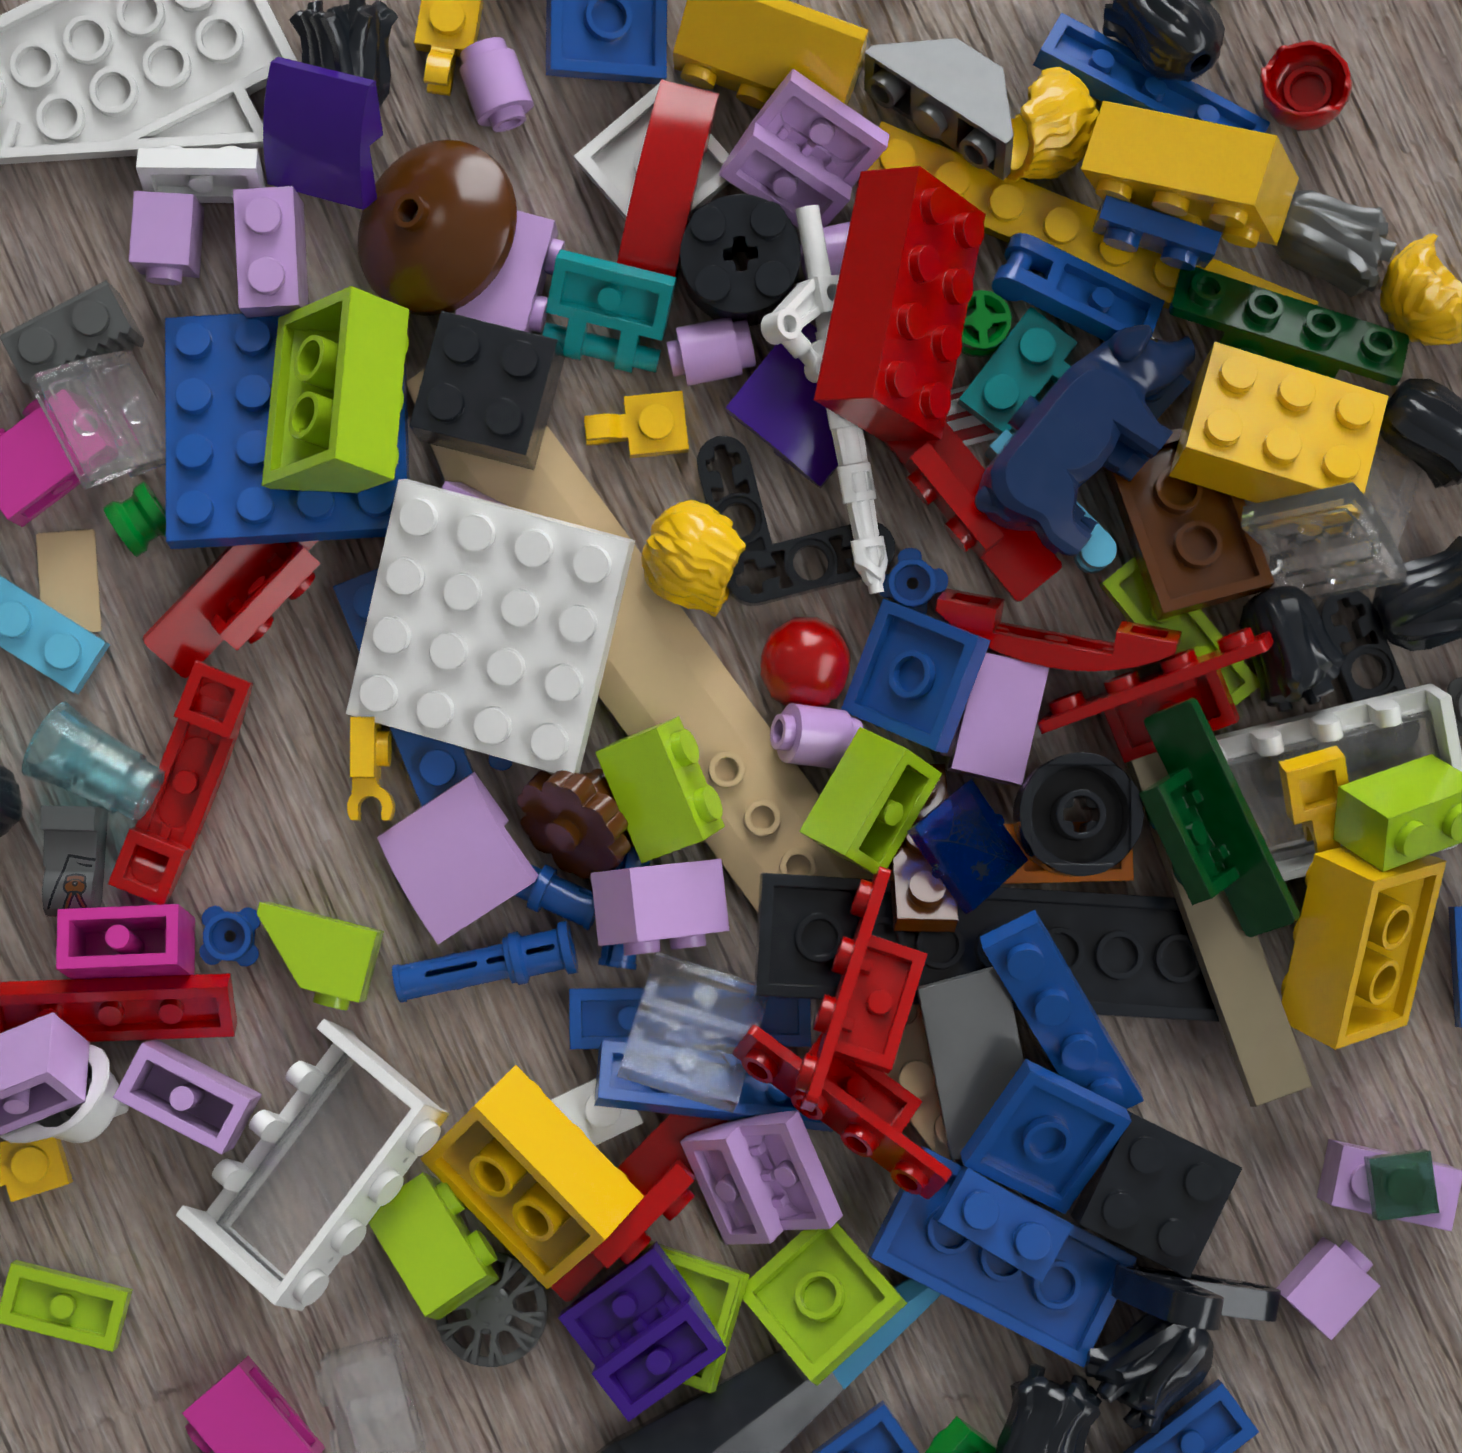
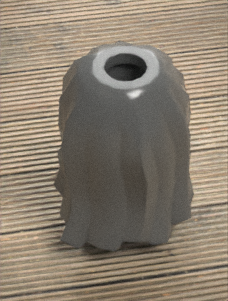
(1335, 241)

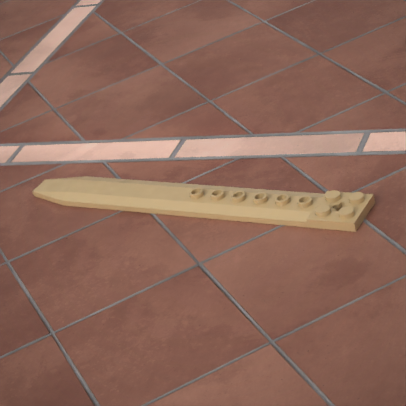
(668, 670)

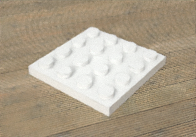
(489, 627)

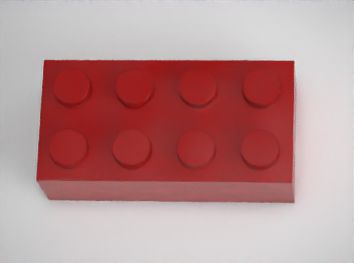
(900, 305)

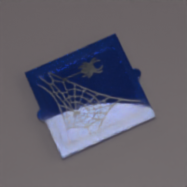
(967, 846)

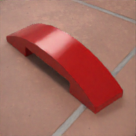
(667, 177)
(982, 615)
(193, 767)

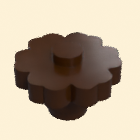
(574, 821)

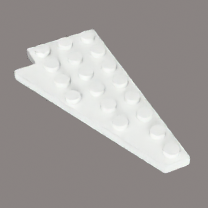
(132, 76)

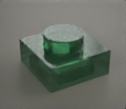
(1401, 1184)

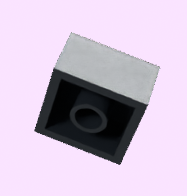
(487, 390)
(1157, 1195)

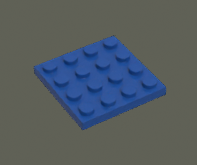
(217, 443)

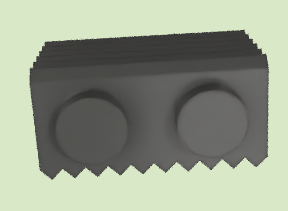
(74, 330)

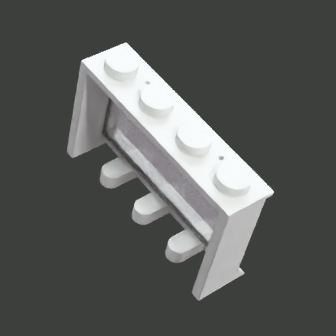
(1370, 734)
(317, 1171)

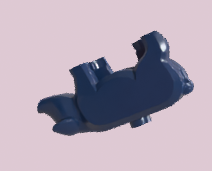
(1082, 423)

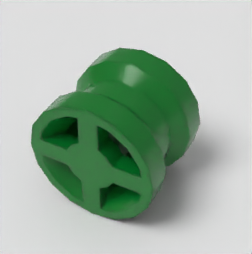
(983, 312)
(138, 518)

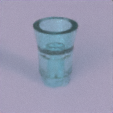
(91, 764)

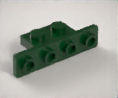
(1288, 328)
(1210, 825)

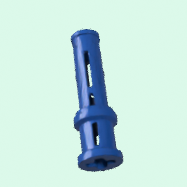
(515, 959)

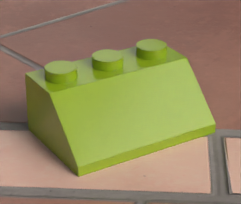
(336, 394)

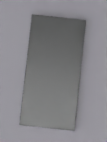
(970, 1048)

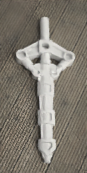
(812, 301)

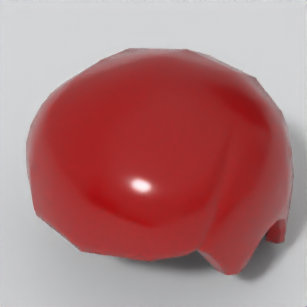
(1305, 85)
(805, 662)

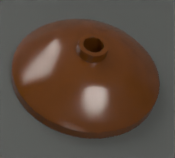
(454, 240)

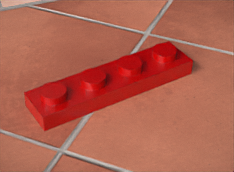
(127, 1006)

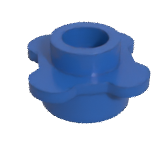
(912, 566)
(215, 945)

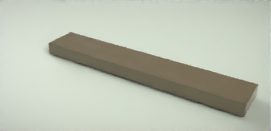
(1236, 979)

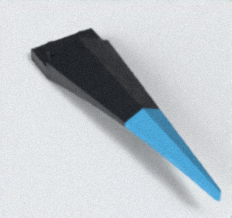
(765, 1402)

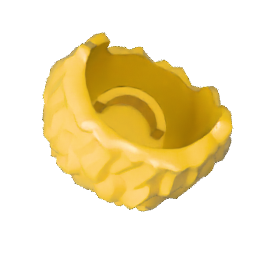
(1052, 126)
(1423, 295)
(692, 556)

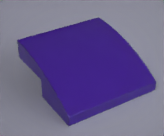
(321, 132)
(782, 412)
(643, 1331)

